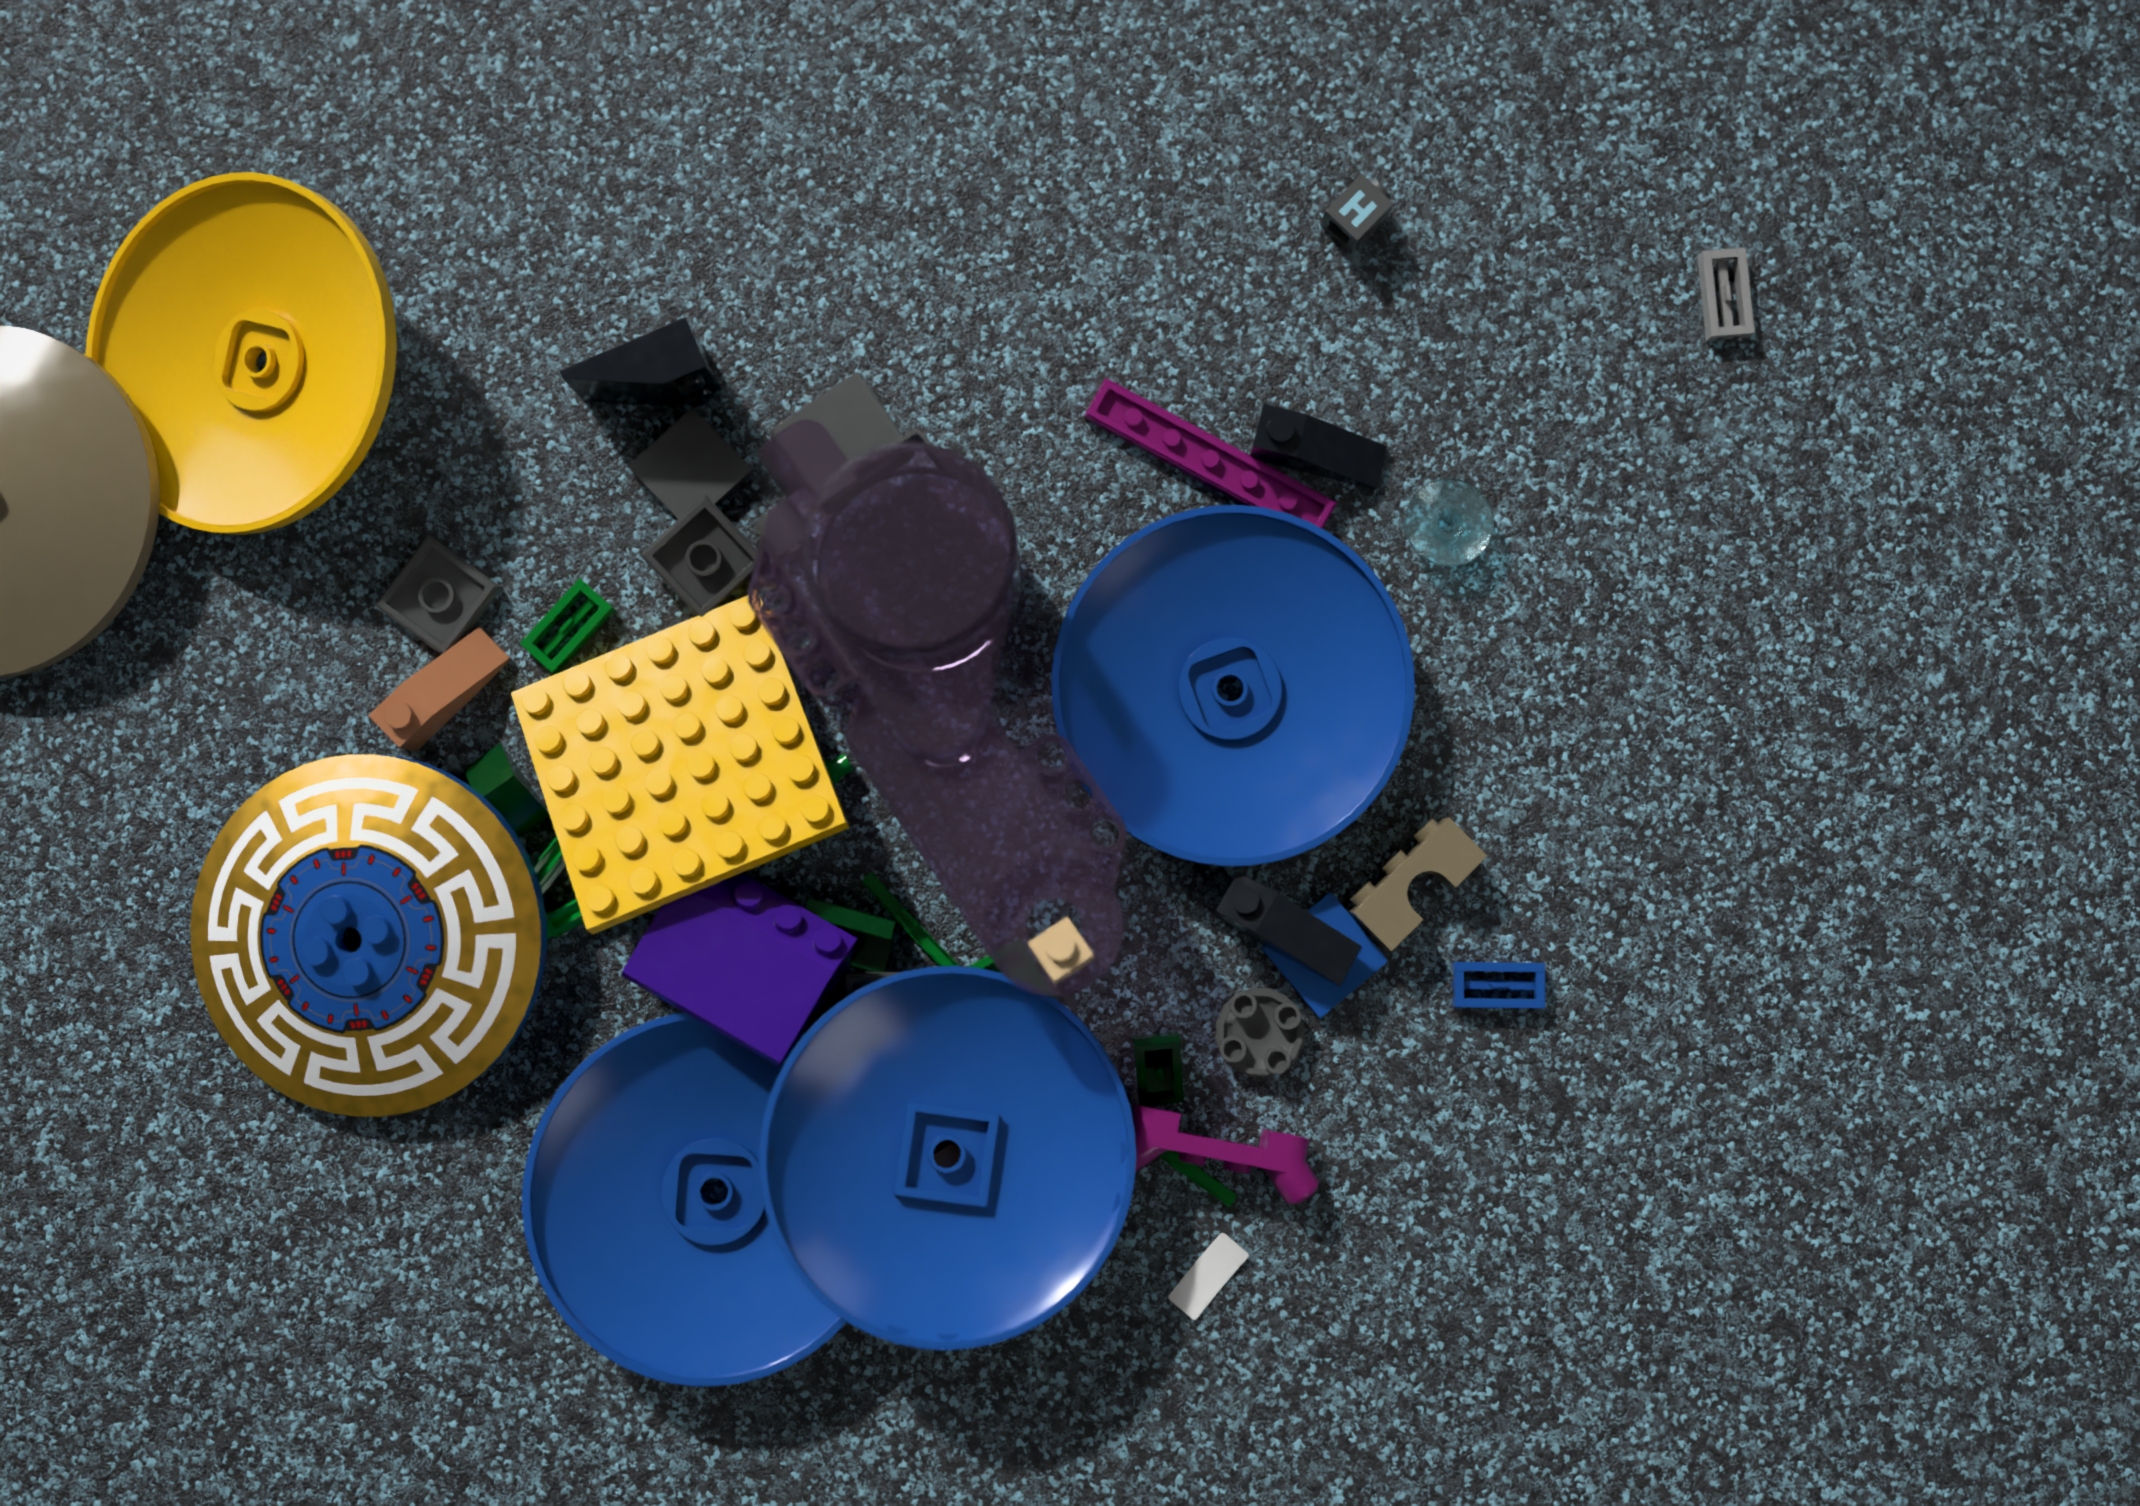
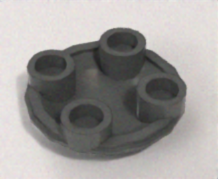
(1260, 1032)

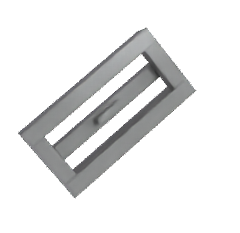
(1708, 295)

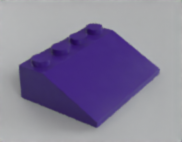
(743, 963)

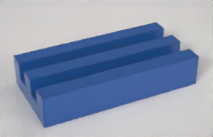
(1460, 984)

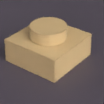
(1061, 951)

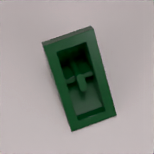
(507, 789)
(1158, 1068)

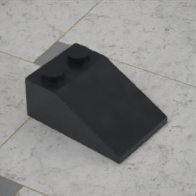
(652, 369)

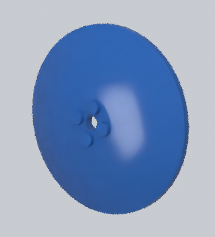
(967, 1246)

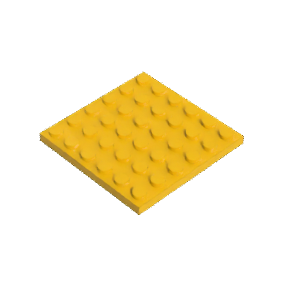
(676, 764)

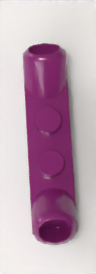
(1278, 1153)

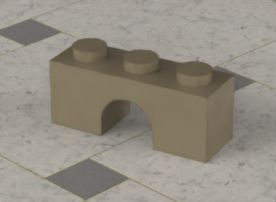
(1384, 907)

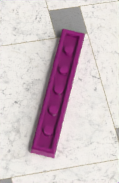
(1203, 455)

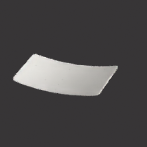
(1208, 1276)

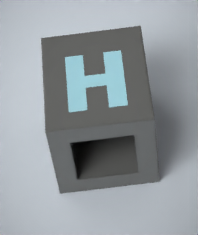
(1357, 213)

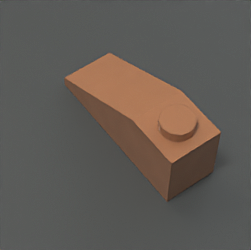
(439, 690)

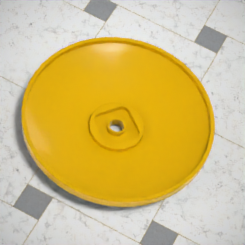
(192, 306)

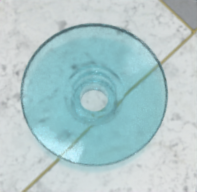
(1464, 507)

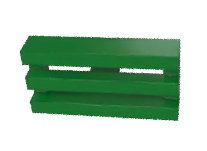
(579, 639)

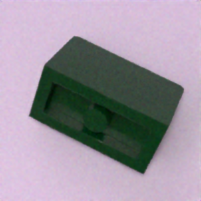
(873, 933)

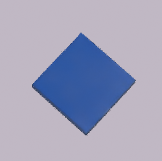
(1315, 990)

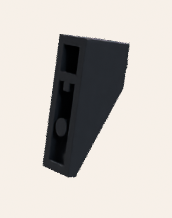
(1316, 447)
(1287, 929)

